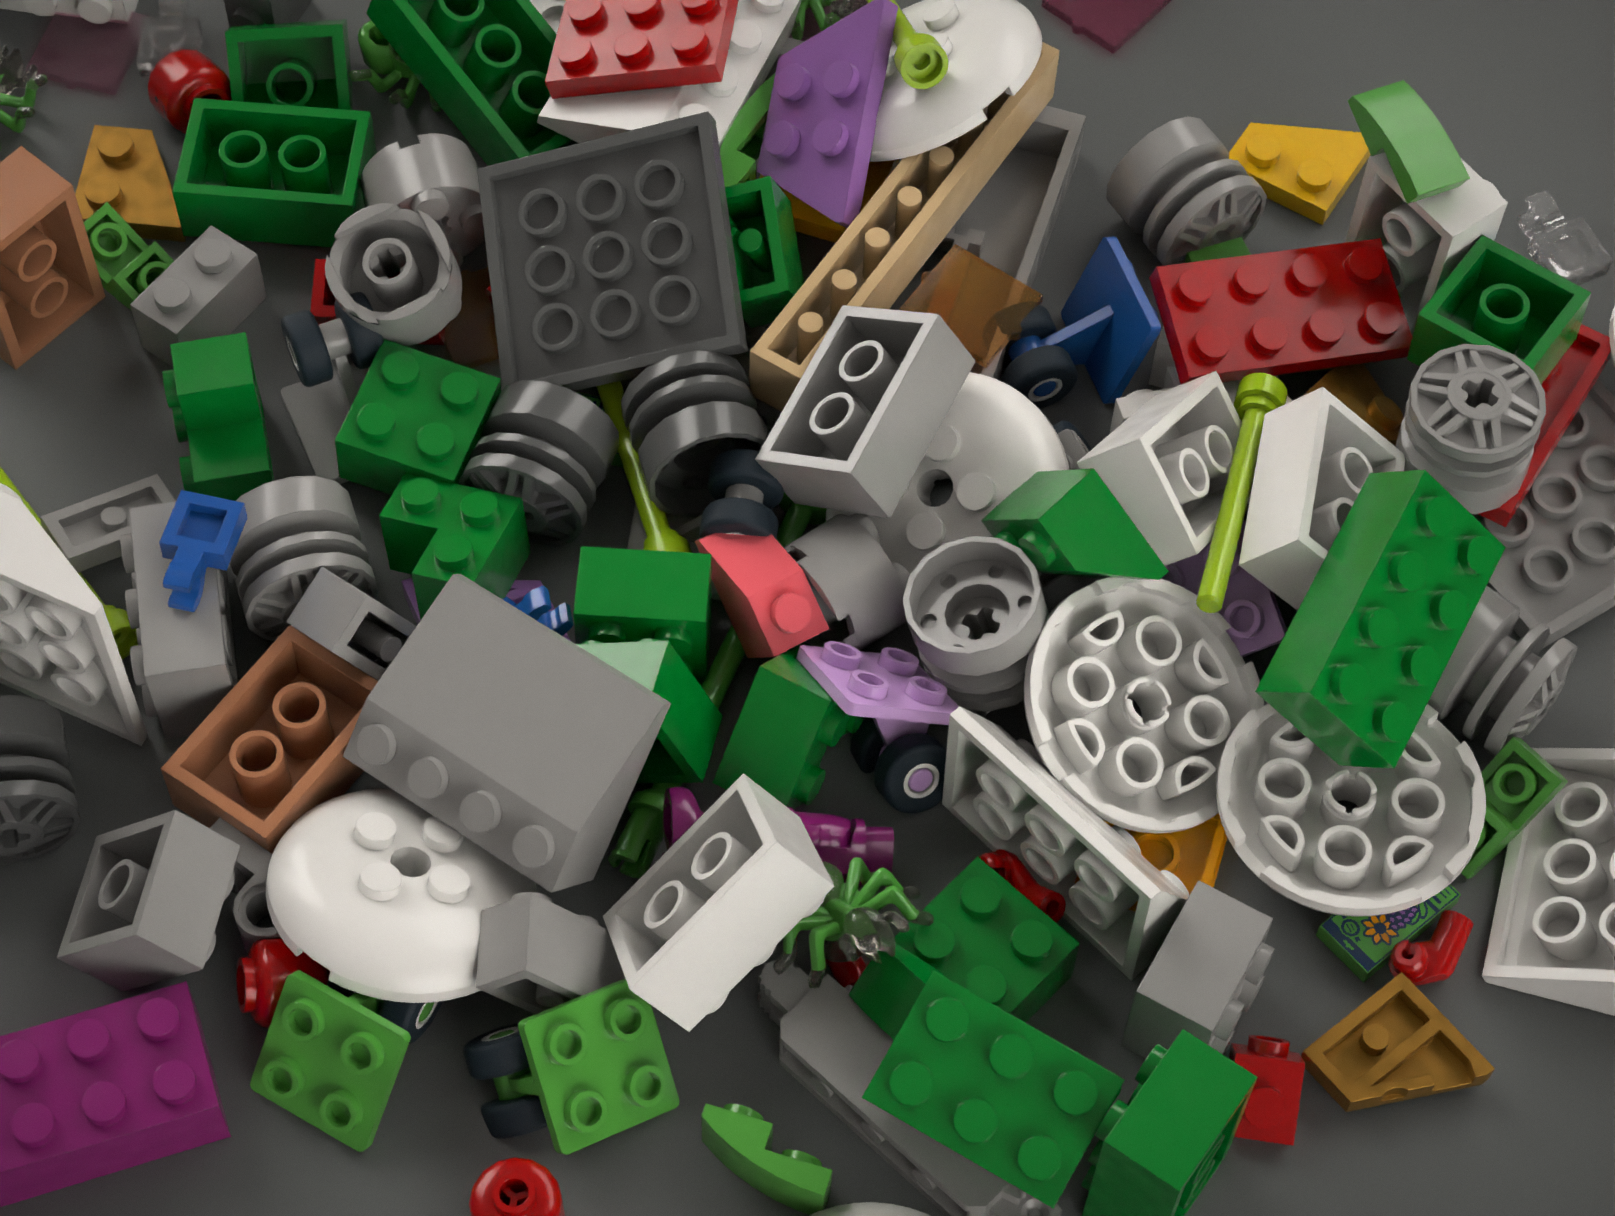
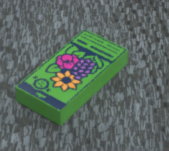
(1367, 941)

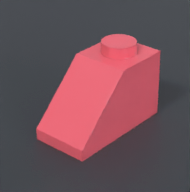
(763, 593)

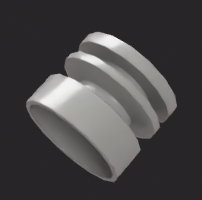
(1184, 191)
(1473, 423)
(287, 538)
(975, 619)
(1502, 676)

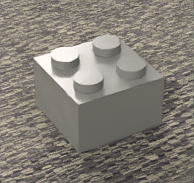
(150, 901)
(1201, 974)

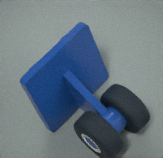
(1105, 329)

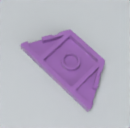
(827, 112)

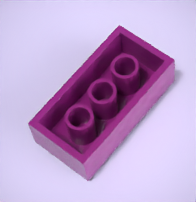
(105, 1093)

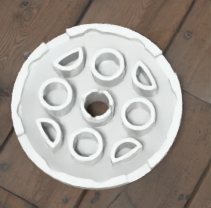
(988, 51)
(988, 449)
(1180, 670)
(1387, 855)
(386, 896)

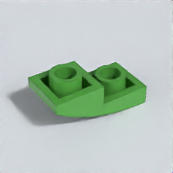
(1413, 139)
(122, 256)
(1516, 790)
(745, 1147)

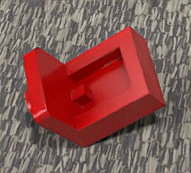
(1276, 1095)

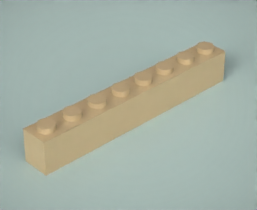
(895, 234)

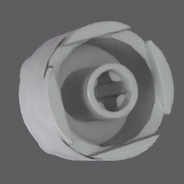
(432, 178)
(390, 241)
(851, 580)

